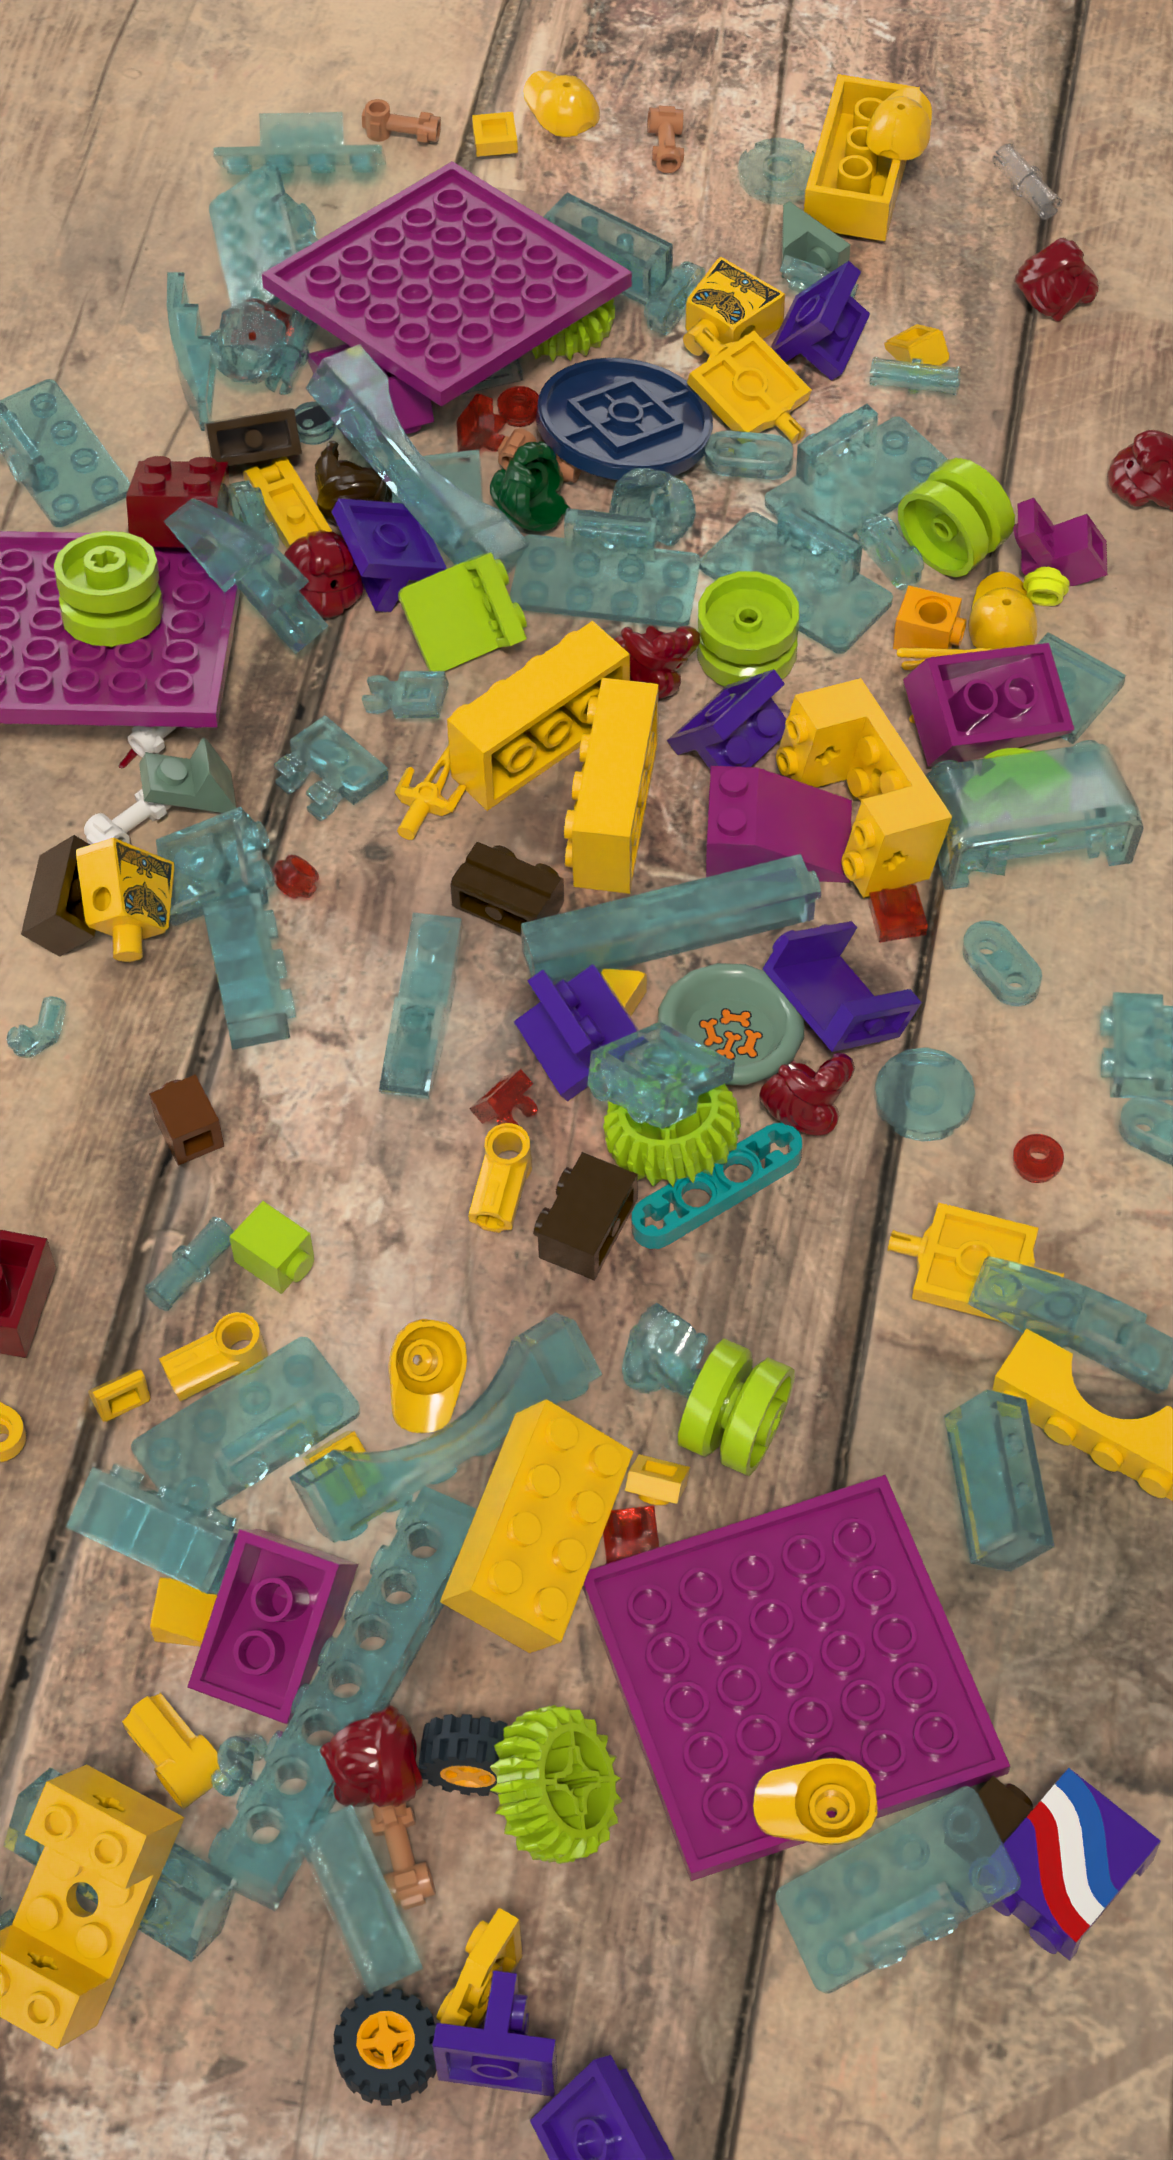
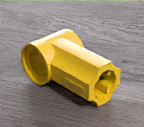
(501, 1179)
(210, 1357)
(179, 1757)

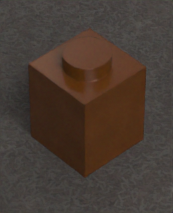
(186, 1119)

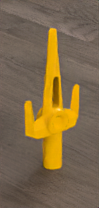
(425, 797)

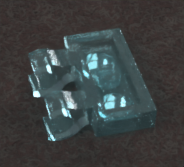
(338, 759)

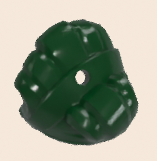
(530, 487)

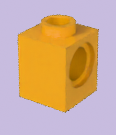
(928, 620)

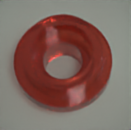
(518, 405)
(295, 877)
(1035, 1169)

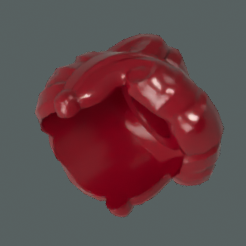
(1057, 279)
(1144, 470)
(321, 559)
(659, 655)
(806, 1097)
(374, 1761)

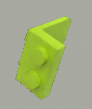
(462, 612)

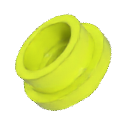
(1046, 586)

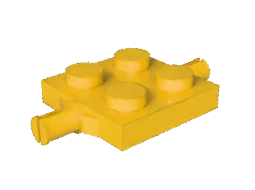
(749, 385)
(955, 1251)

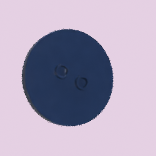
(623, 417)

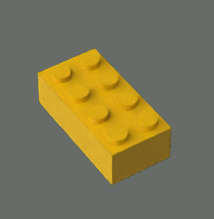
(848, 183)
(532, 715)
(612, 785)
(537, 1527)

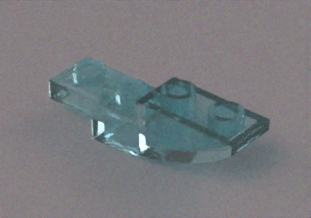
(242, 557)
(422, 1006)
(1075, 1319)

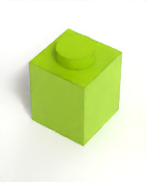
(272, 1247)

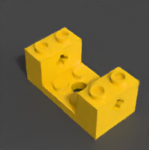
(901, 819)
(55, 1954)

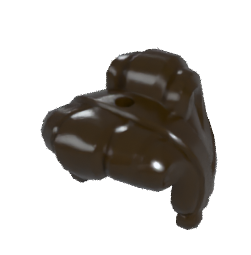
(345, 481)

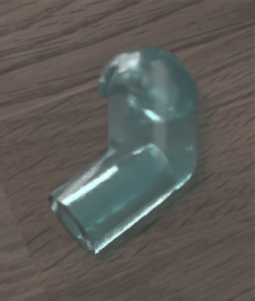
(31, 1041)
(236, 1762)

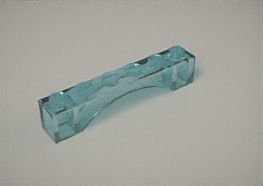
(359, 403)
(354, 1487)

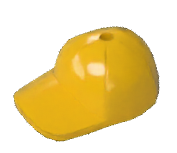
(561, 103)
(901, 125)
(1002, 613)
(426, 1391)
(796, 1802)

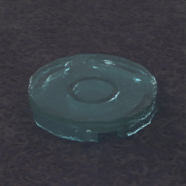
(777, 181)
(924, 1094)

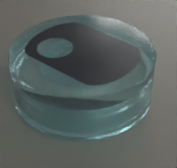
(313, 423)

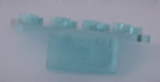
(301, 141)
(256, 230)
(57, 455)
(857, 469)
(817, 565)
(607, 572)
(248, 1426)
(897, 1890)

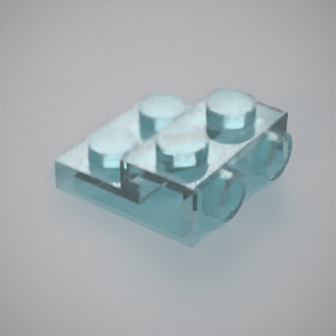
(216, 862)
(1139, 1046)
(656, 1074)

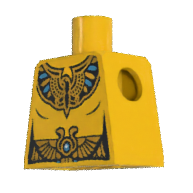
(732, 306)
(125, 894)

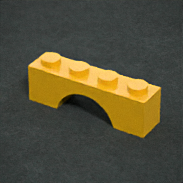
(1134, 1447)

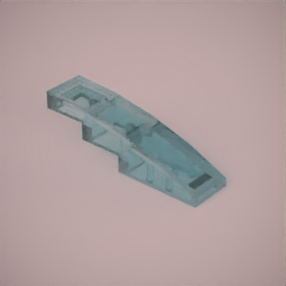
(190, 349)

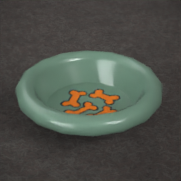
(738, 1016)

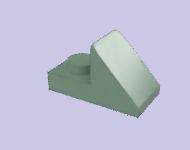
(811, 241)
(193, 783)

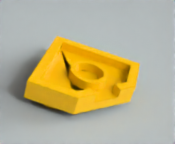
(490, 1948)

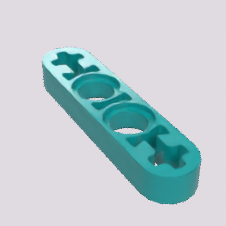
(722, 1191)

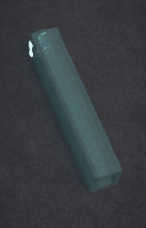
(672, 919)

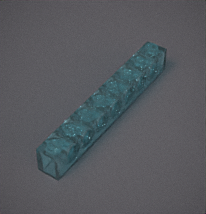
(269, 1868)

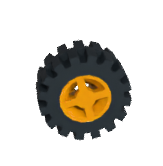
(459, 1753)
(382, 2025)

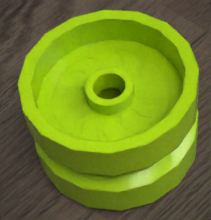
(956, 517)
(108, 588)
(747, 627)
(735, 1407)

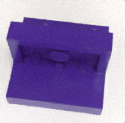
(824, 323)
(386, 547)
(735, 724)
(571, 1024)
(501, 2052)
(599, 2119)

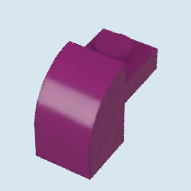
(1070, 546)

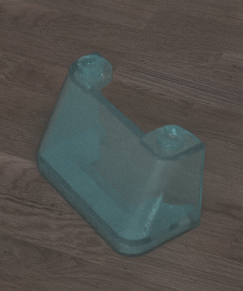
(1034, 808)

